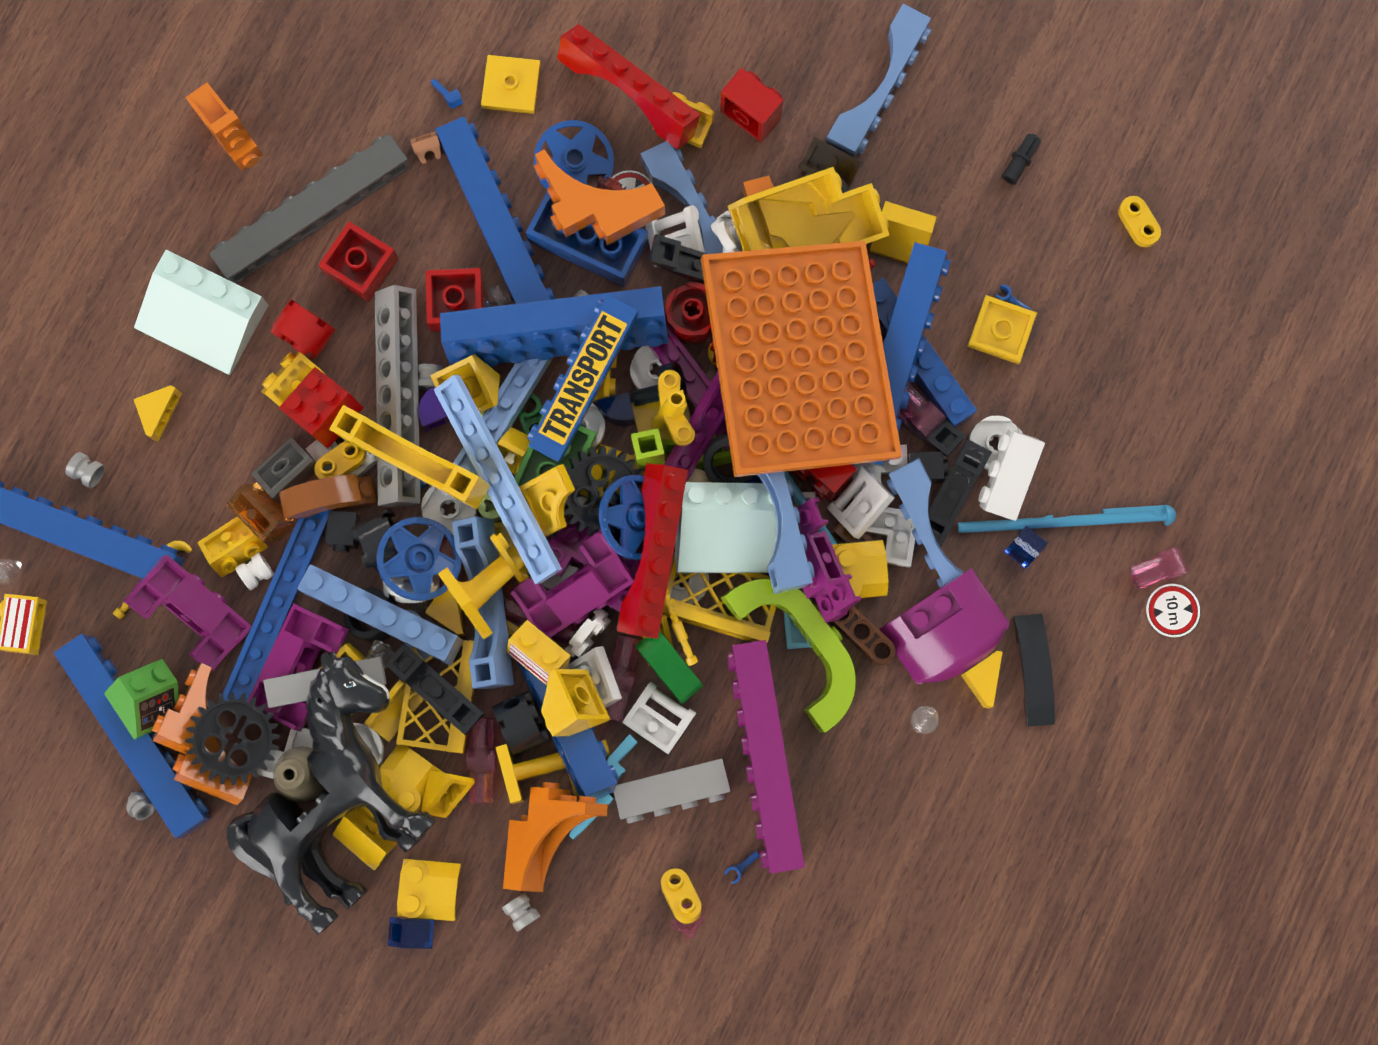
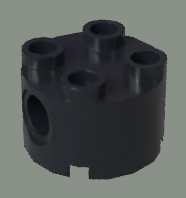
(369, 534)
(521, 723)

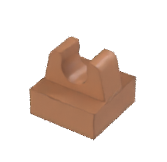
(426, 143)

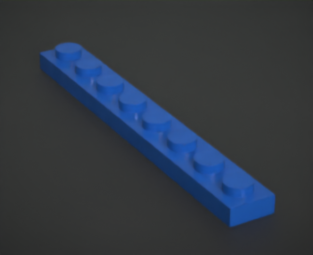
(276, 603)

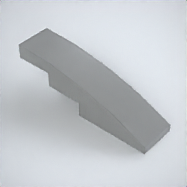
(295, 687)

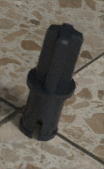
(1021, 159)

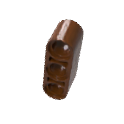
(874, 638)

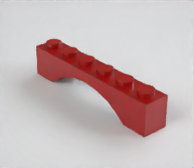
(667, 113)
(663, 499)

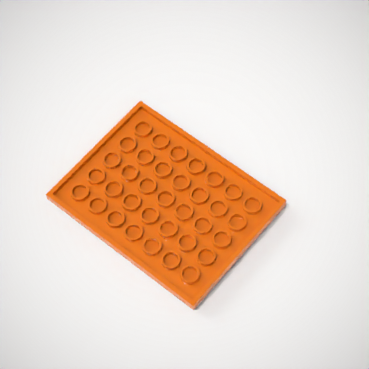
(800, 358)

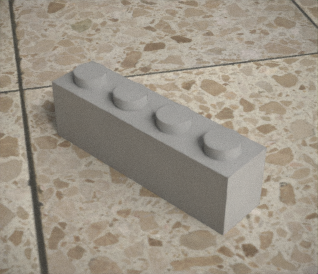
(671, 789)

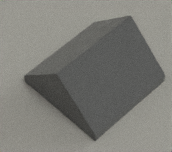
(284, 469)

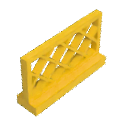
(714, 620)
(456, 738)

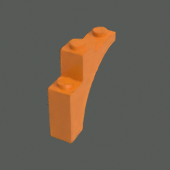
(224, 126)
(579, 205)
(172, 733)
(539, 834)

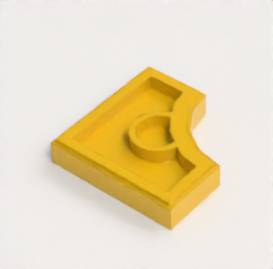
(547, 498)

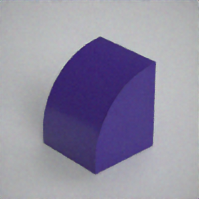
(431, 411)

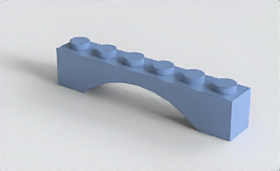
(904, 37)
(667, 173)
(913, 488)
(788, 564)
(380, 614)
(489, 660)

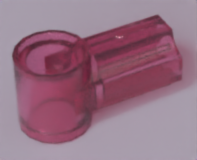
(923, 412)
(1163, 566)

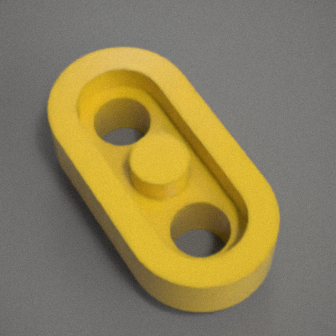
(1137, 221)
(342, 463)
(679, 894)

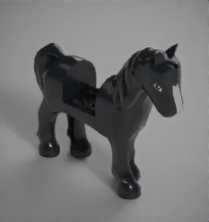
(286, 839)

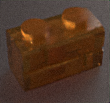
(259, 512)

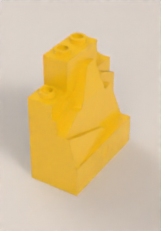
(809, 213)

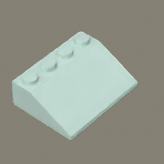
(199, 312)
(725, 528)

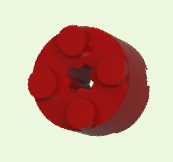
(679, 304)
(302, 329)

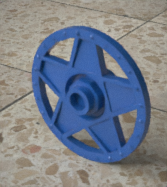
(576, 155)
(627, 516)
(417, 558)

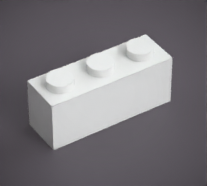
(1011, 474)

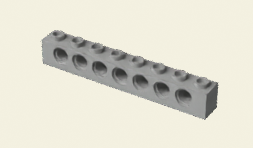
(397, 387)

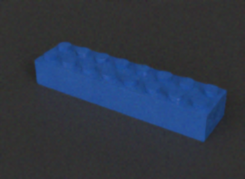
(545, 327)

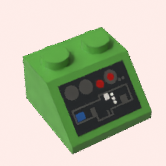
(143, 696)

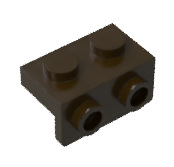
(824, 155)

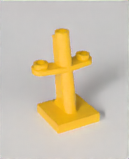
(669, 413)
(477, 591)
(528, 769)

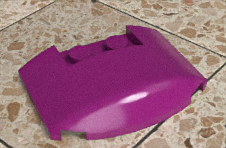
(947, 630)

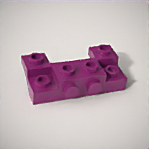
(566, 549)
(829, 583)
(578, 593)
(194, 605)
(296, 652)

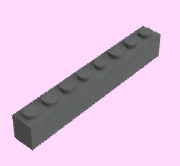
(310, 209)

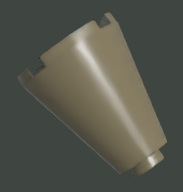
(304, 785)

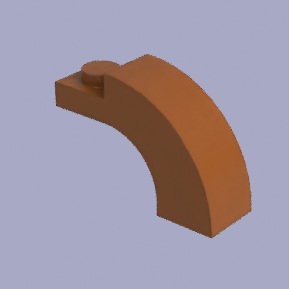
(327, 494)

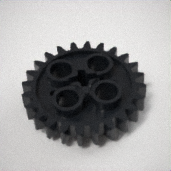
(582, 479)
(209, 726)

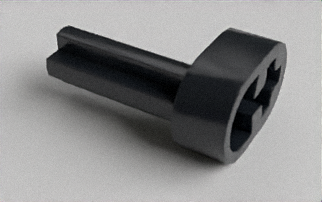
(651, 394)

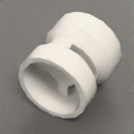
(254, 571)

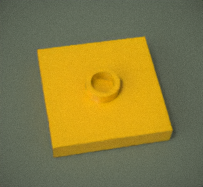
(510, 84)
(1002, 329)

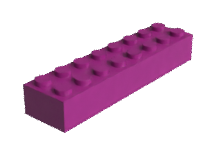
(767, 757)

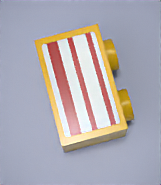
(21, 623)
(536, 651)

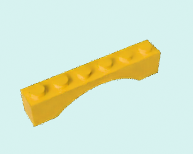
(410, 457)

